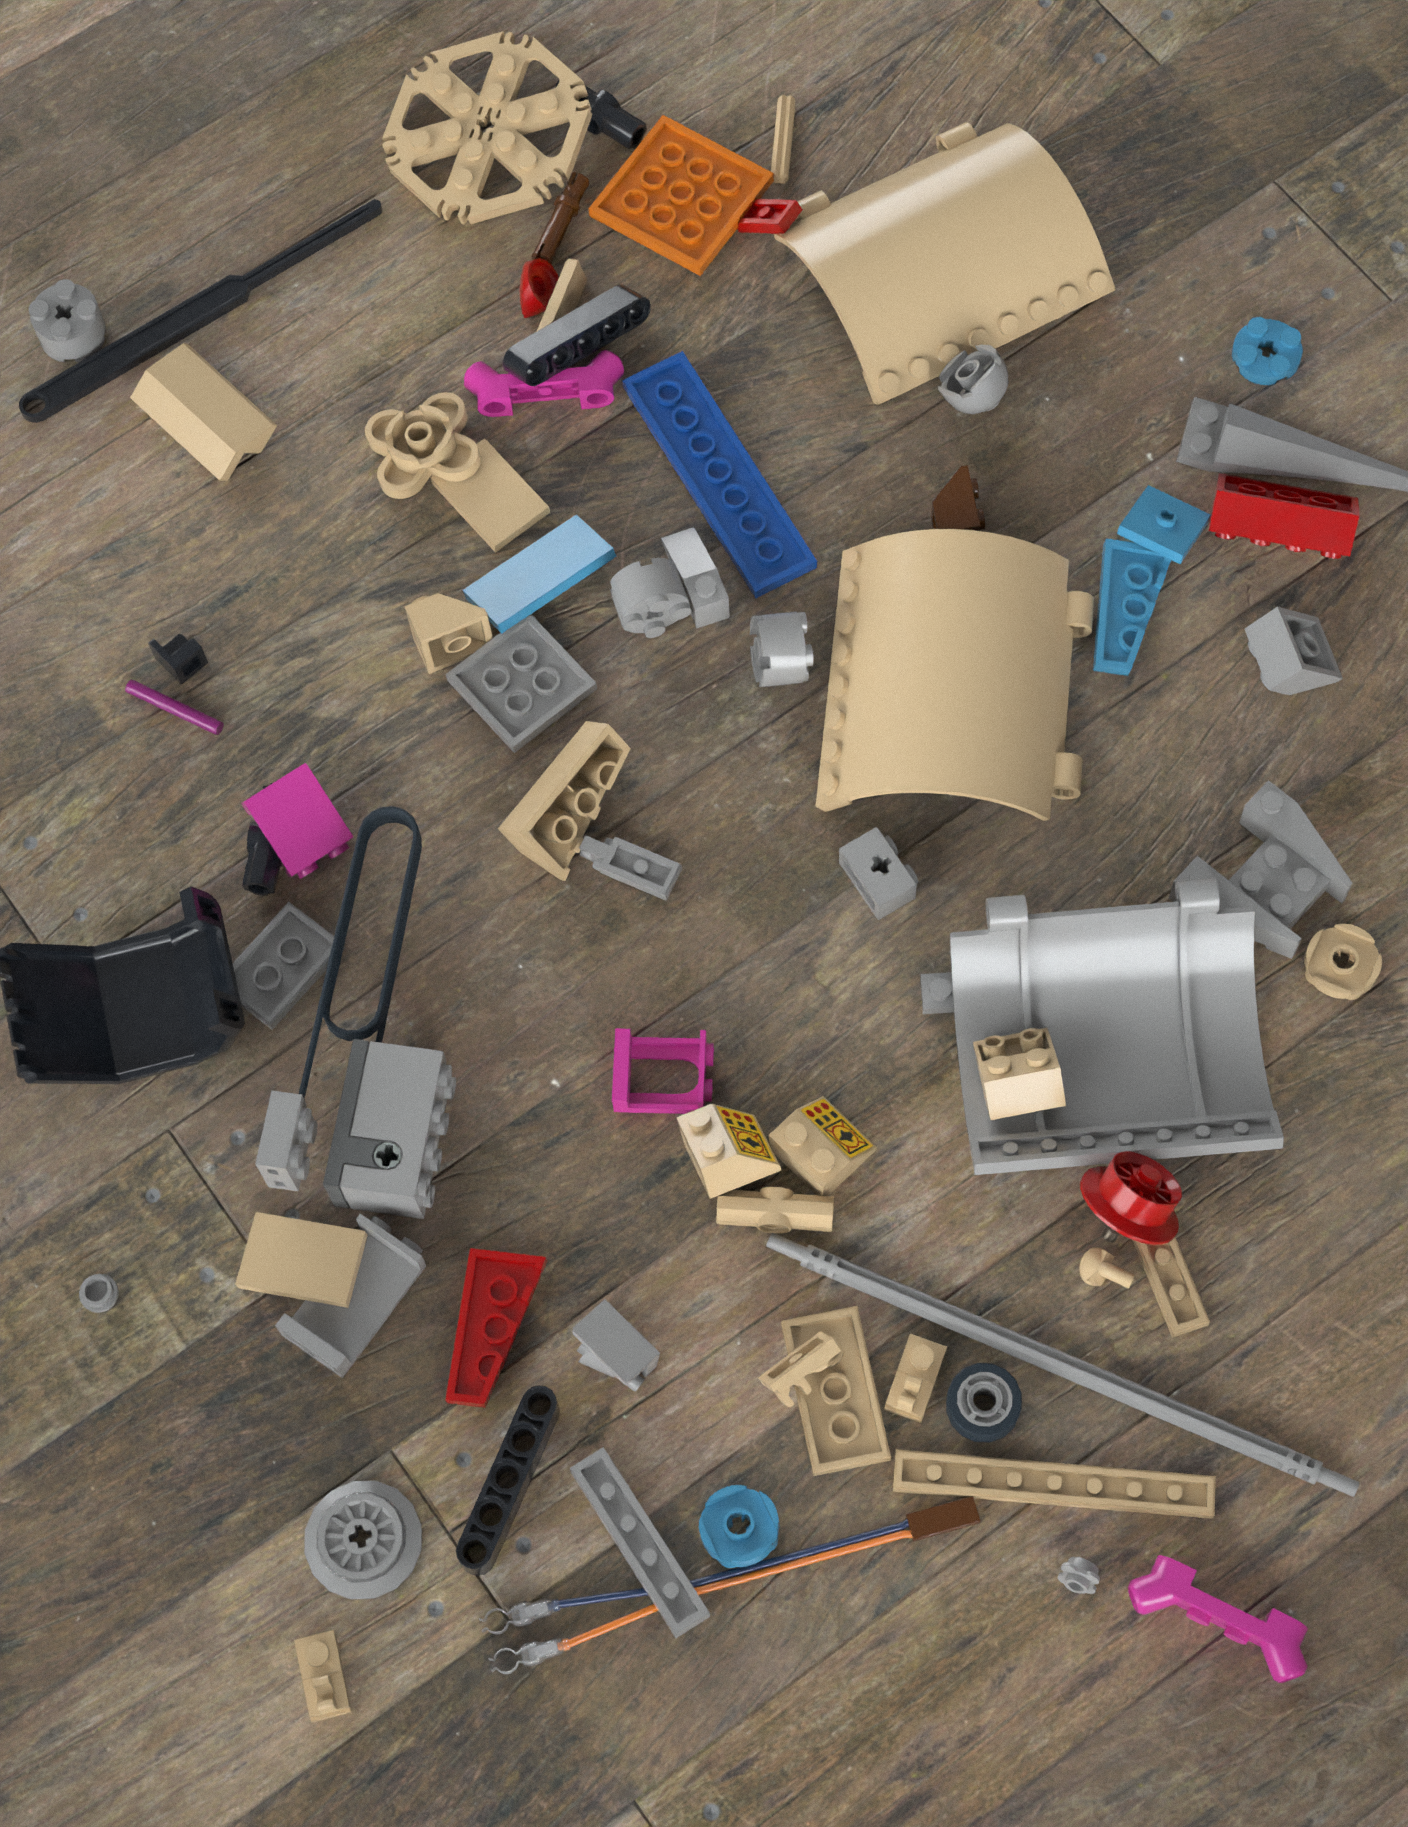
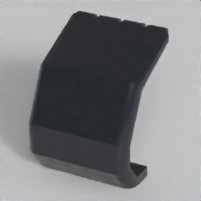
(125, 1003)

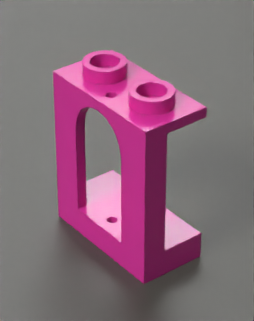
(687, 1049)

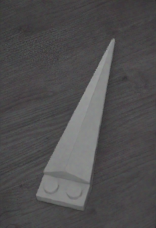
(1248, 443)

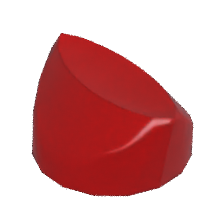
(536, 286)

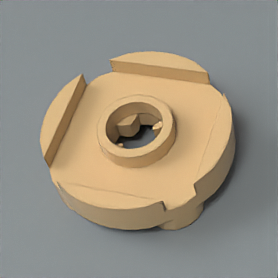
(1340, 982)

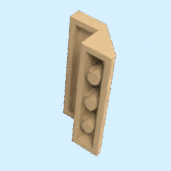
(202, 411)

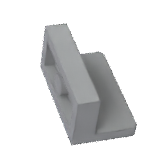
(616, 1343)

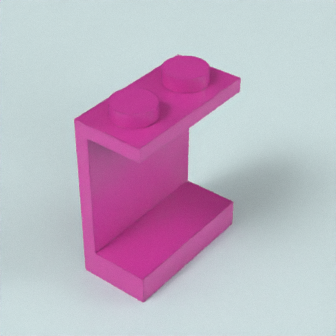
(299, 821)

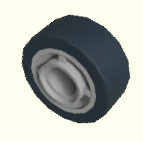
(990, 1381)

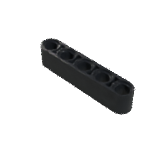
(576, 335)
(509, 1499)

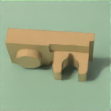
(808, 1358)
(915, 1378)
(322, 1676)

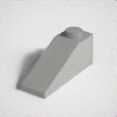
(699, 577)

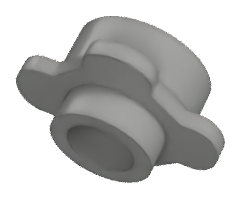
(1079, 1575)

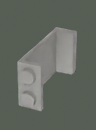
(384, 1276)

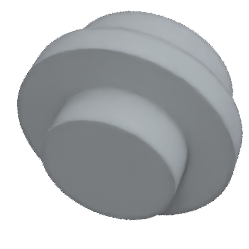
(98, 1293)

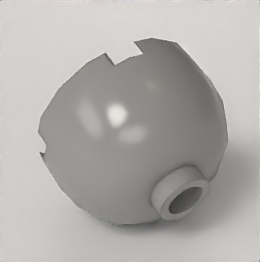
(974, 380)

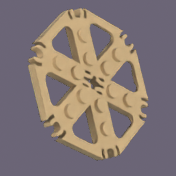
(503, 142)

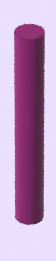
(174, 707)

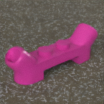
(499, 391)
(1276, 1635)

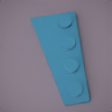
(1127, 597)

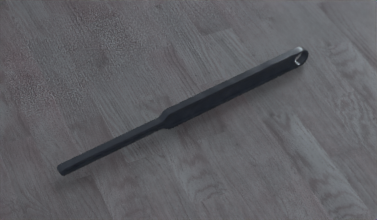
(180, 321)

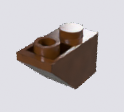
(956, 504)

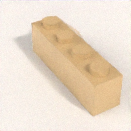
(563, 801)

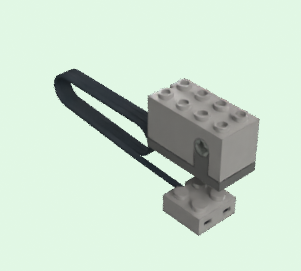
(390, 1093)

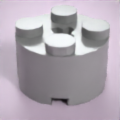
(67, 321)
(649, 597)
(780, 649)

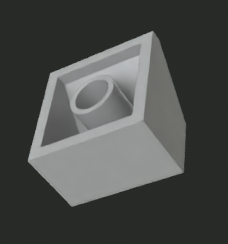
(1292, 652)

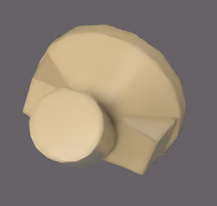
(1097, 1266)

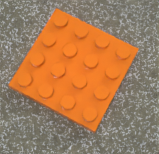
(681, 195)

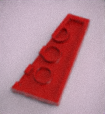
(490, 1314)

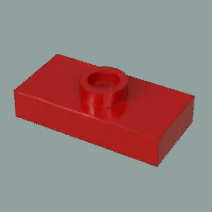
(769, 216)

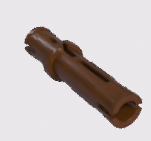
(565, 209)

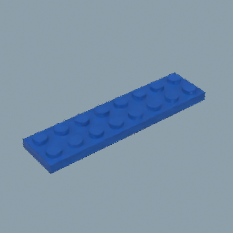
(719, 474)

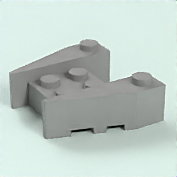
(1281, 875)

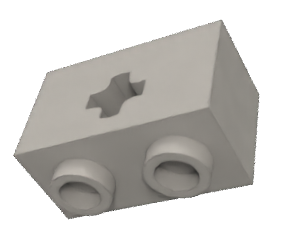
(880, 891)

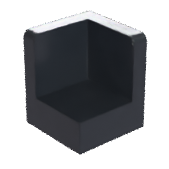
(179, 657)

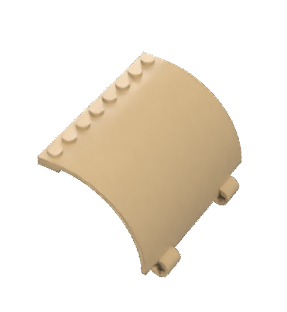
(951, 255)
(952, 671)

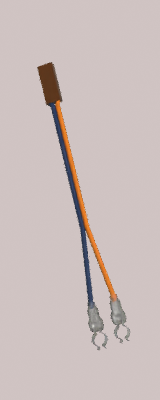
(921, 1525)

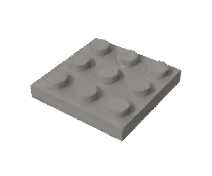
(521, 682)

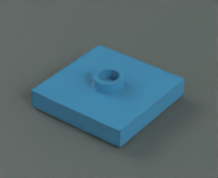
(1163, 524)

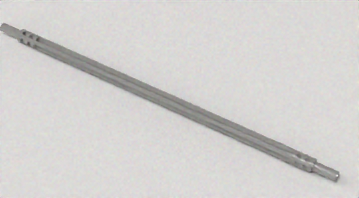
(1064, 1365)

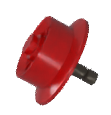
(1133, 1198)

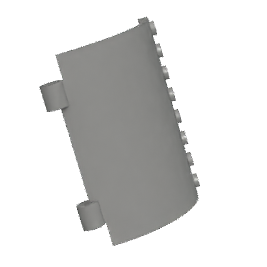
(1145, 1021)

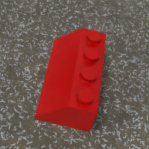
(1284, 516)

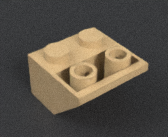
(1019, 1073)

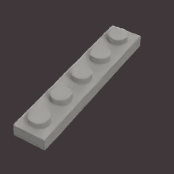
(640, 1542)

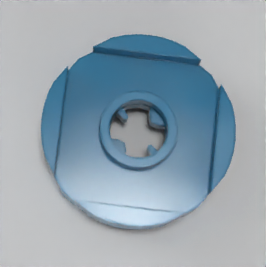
(1271, 334)
(741, 1549)

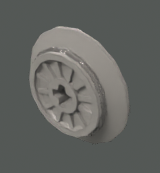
(387, 1554)

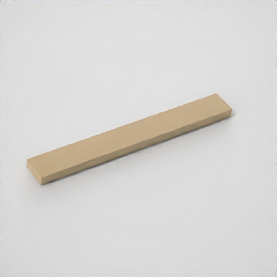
(1054, 1483)

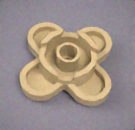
(422, 445)

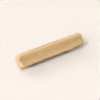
(783, 138)

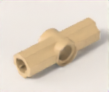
(775, 1210)

